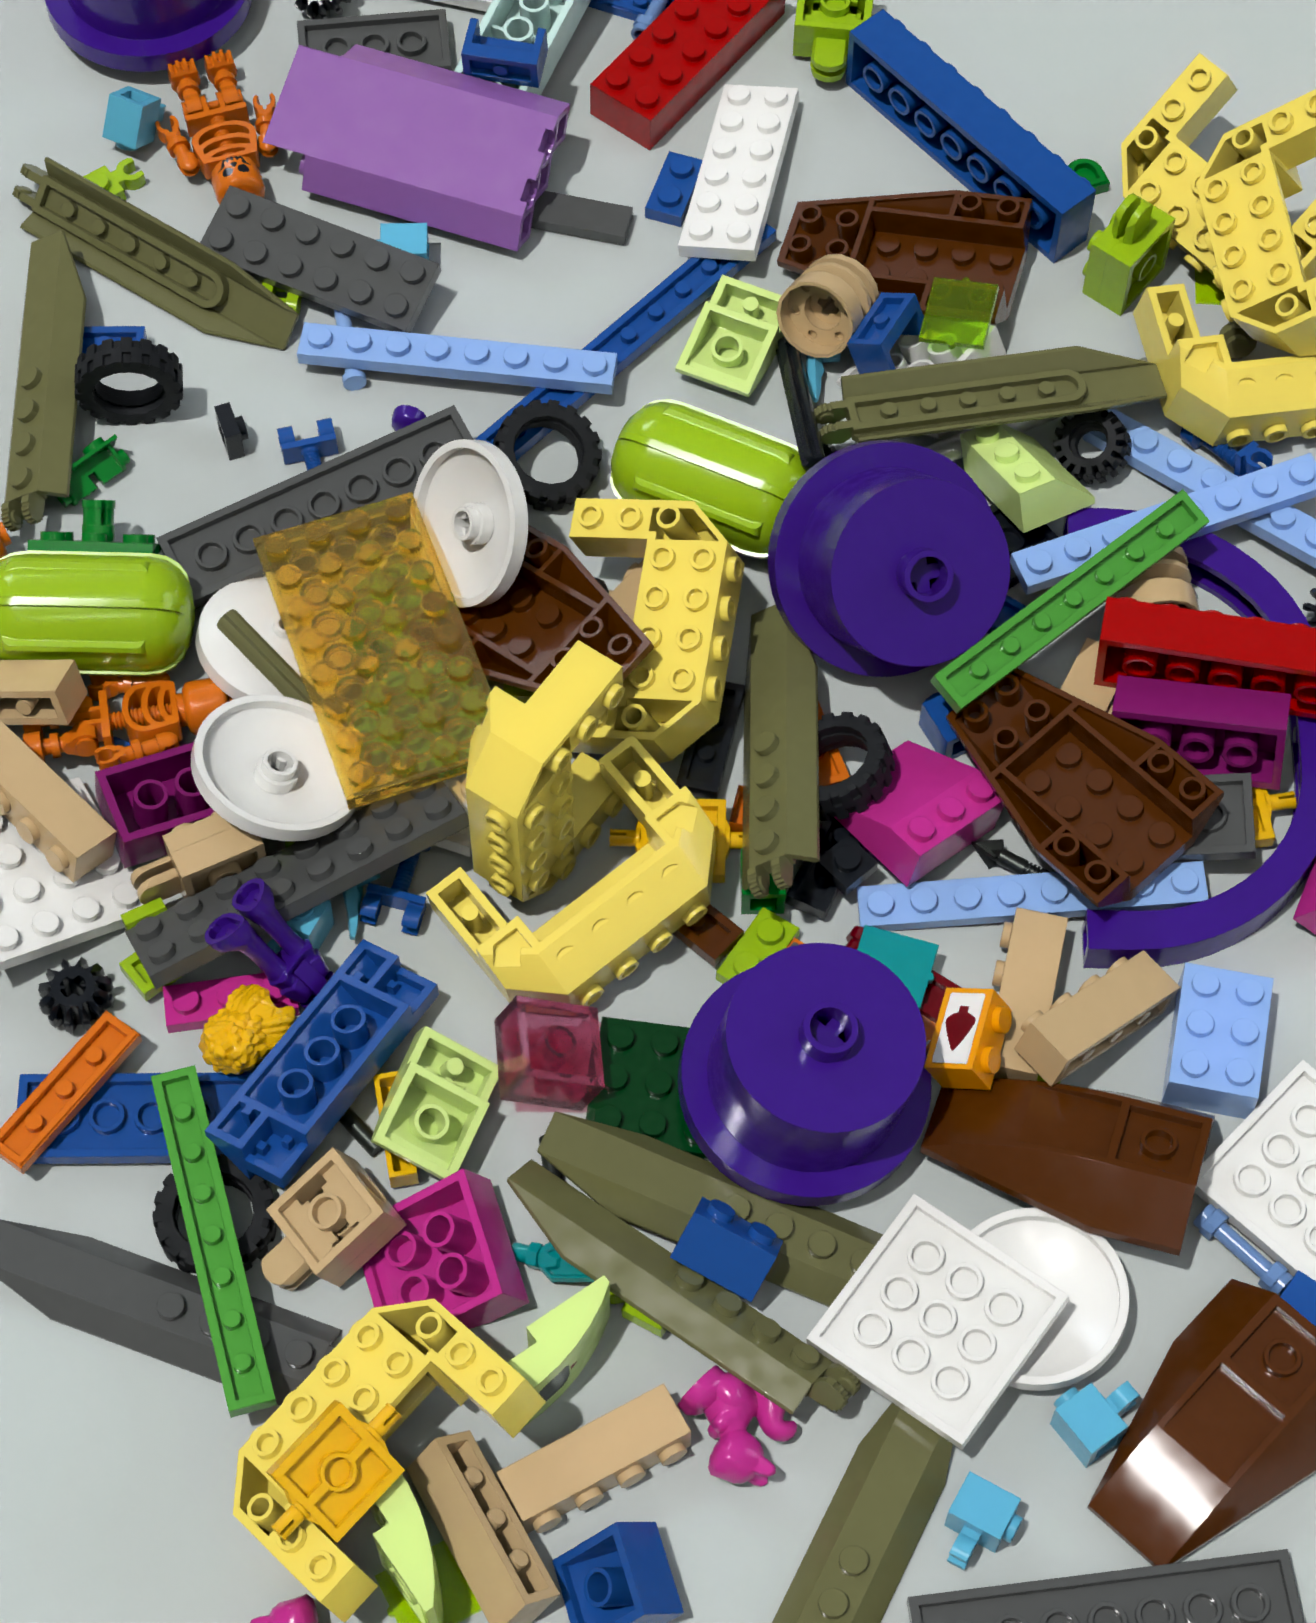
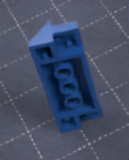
(321, 1065)

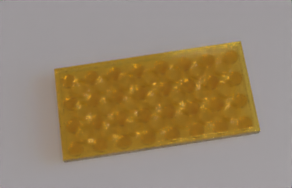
(378, 646)

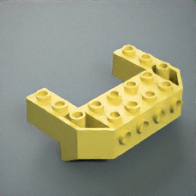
(1166, 170)
(1251, 229)
(1210, 392)
(682, 607)
(523, 794)
(613, 920)
(385, 1358)

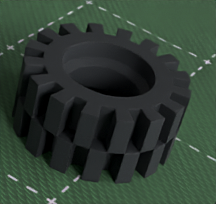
(1107, 461)

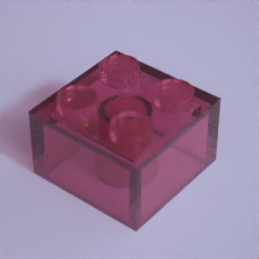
(549, 1053)

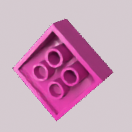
(925, 813)
(450, 1253)

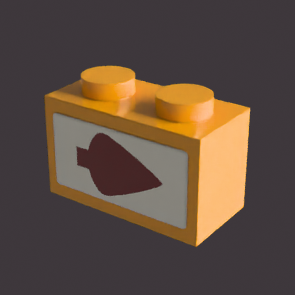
(968, 1038)

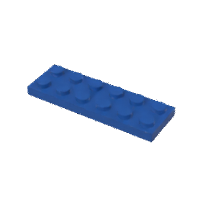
(124, 1119)

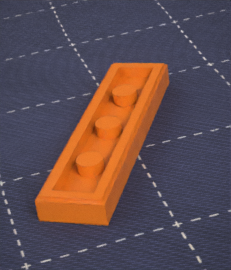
(66, 1091)

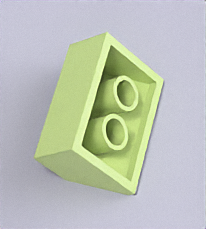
(1021, 476)

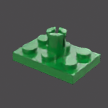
(97, 534)

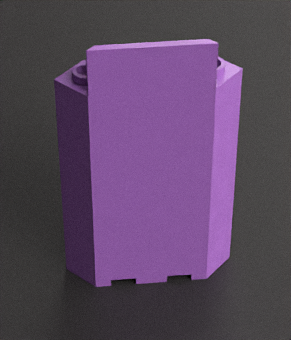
(419, 141)

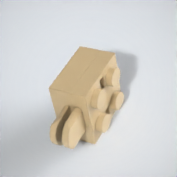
(197, 859)
(330, 1224)

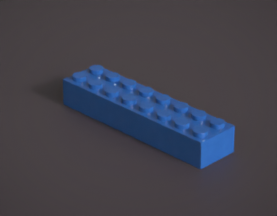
(967, 131)

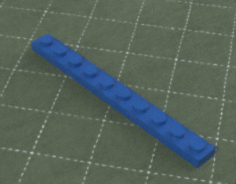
(638, 330)

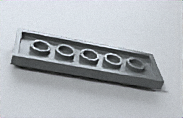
(322, 261)

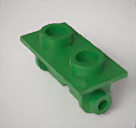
(99, 460)

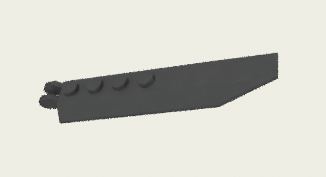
(146, 1304)

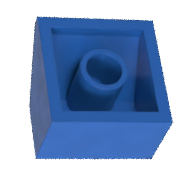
(619, 1577)

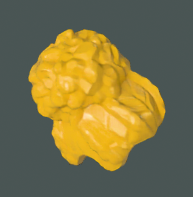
(244, 1030)

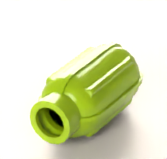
(701, 457)
(96, 607)

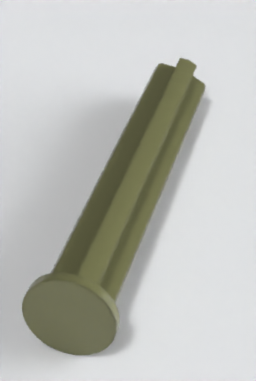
(262, 656)

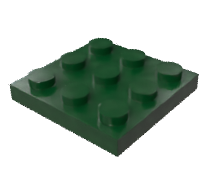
(642, 1081)

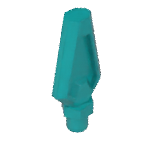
(548, 1261)

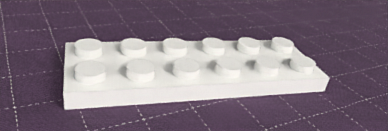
(739, 173)

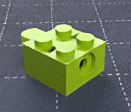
(823, 33)
(1127, 254)

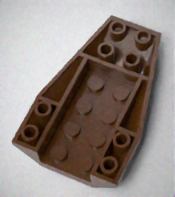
(917, 238)
(545, 615)
(1085, 786)
(1078, 1154)
(1217, 1428)

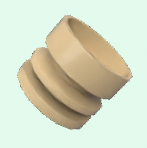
(826, 305)
(1164, 583)

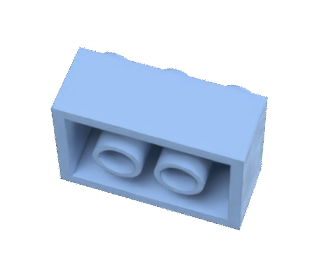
(1217, 1041)

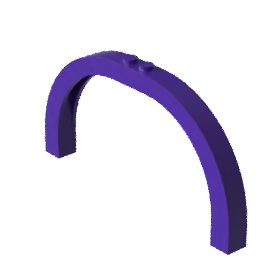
(1221, 921)

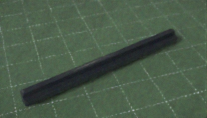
(799, 404)

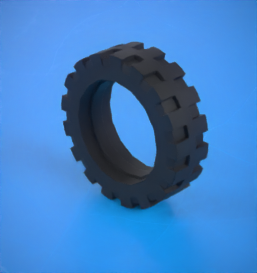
(130, 357)
(569, 424)
(869, 780)
(251, 1244)

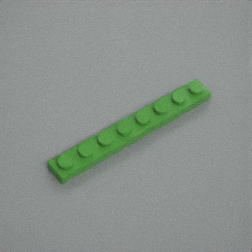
(1069, 601)
(213, 1243)

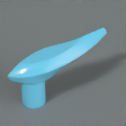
(814, 372)
(352, 901)

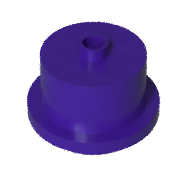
(145, 32)
(887, 559)
(807, 1075)

